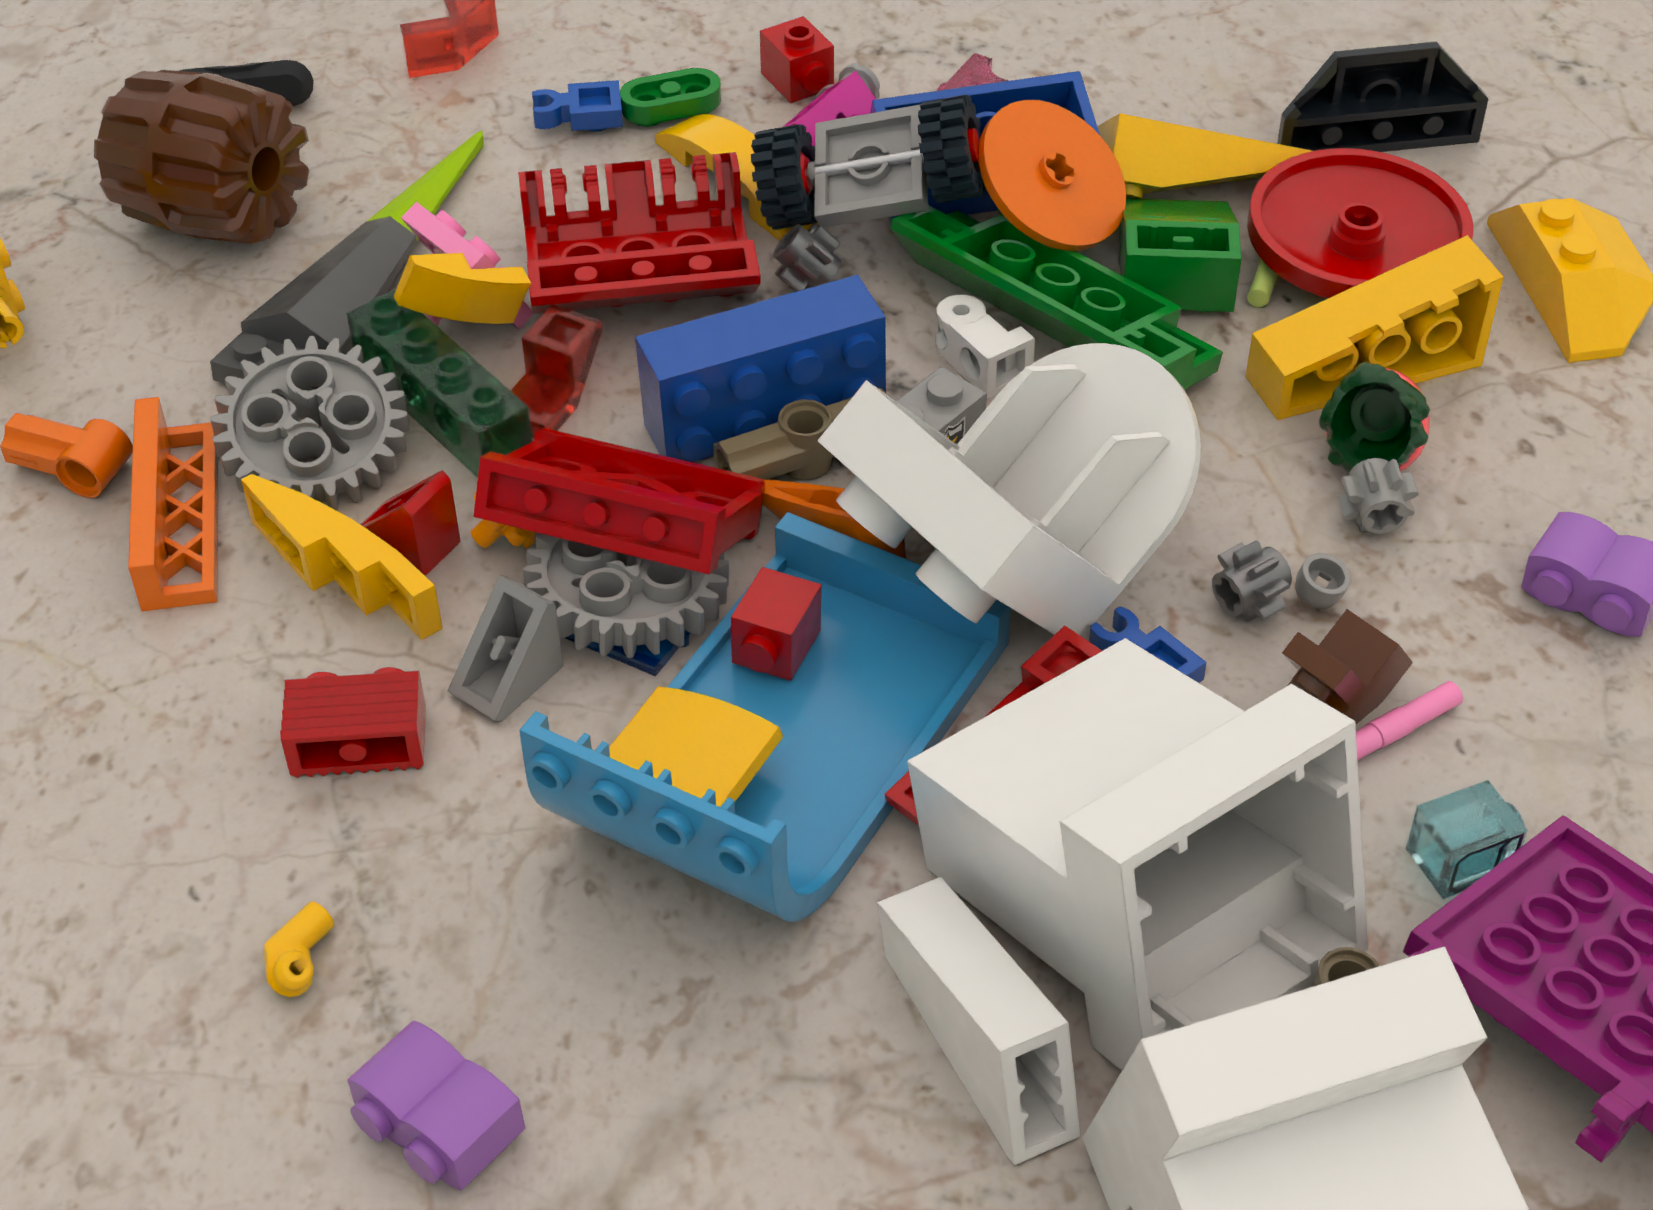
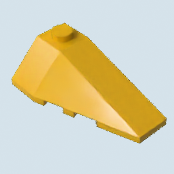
(1174, 156)

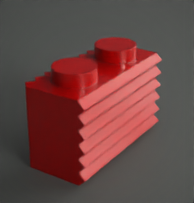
(353, 722)

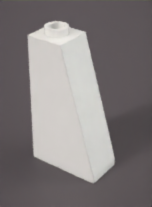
(985, 1017)

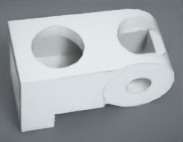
(980, 345)

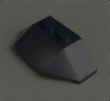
(1386, 102)

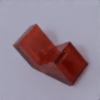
(449, 41)
(557, 364)

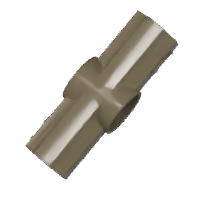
(785, 446)

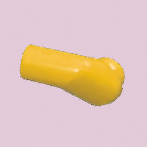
(288, 950)

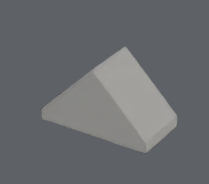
(509, 652)

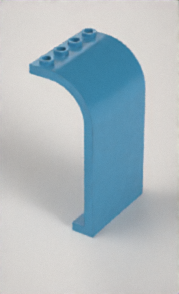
(864, 701)

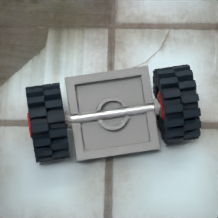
(868, 164)

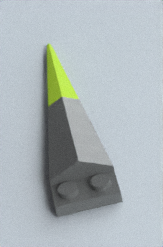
(345, 277)

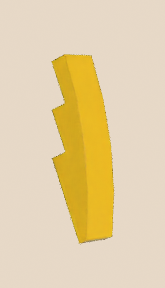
(332, 546)

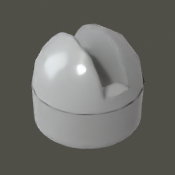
(1328, 568)

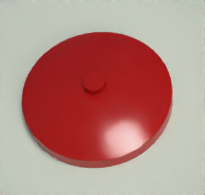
(1350, 216)

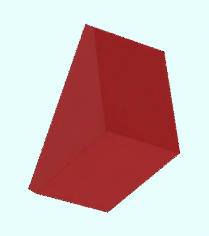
(419, 522)

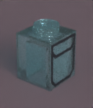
(1464, 836)

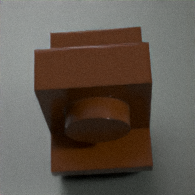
(1350, 667)

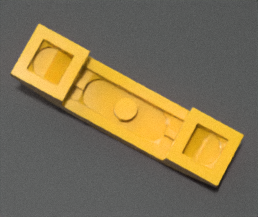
(714, 135)

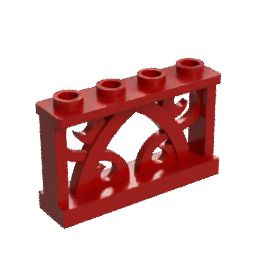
(620, 499)

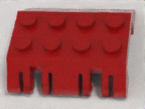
(637, 247)

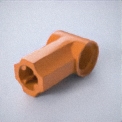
(79, 457)

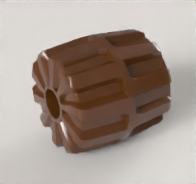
(201, 155)

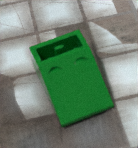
(1182, 251)

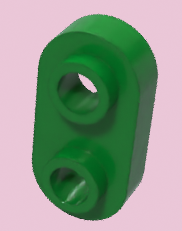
(670, 96)

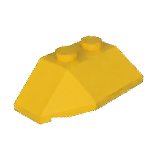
(1577, 273)

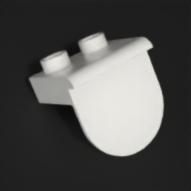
(1044, 494)

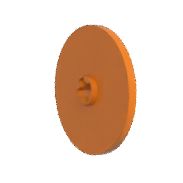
(1052, 175)

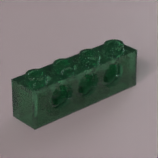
(441, 382)

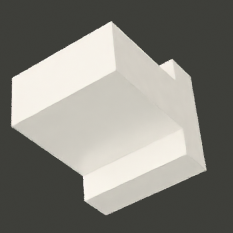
(1153, 839)
(1310, 1104)

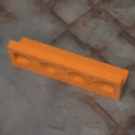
(151, 507)

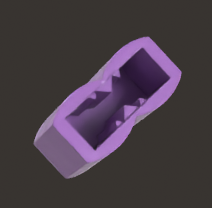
(1593, 572)
(435, 1106)

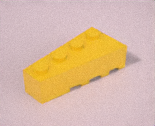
(1414, 319)

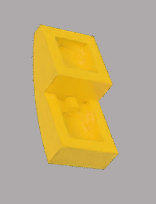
(452, 290)

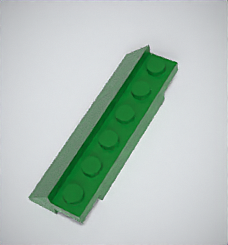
(1054, 289)

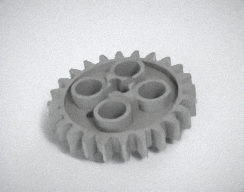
(345, 393)
(622, 596)

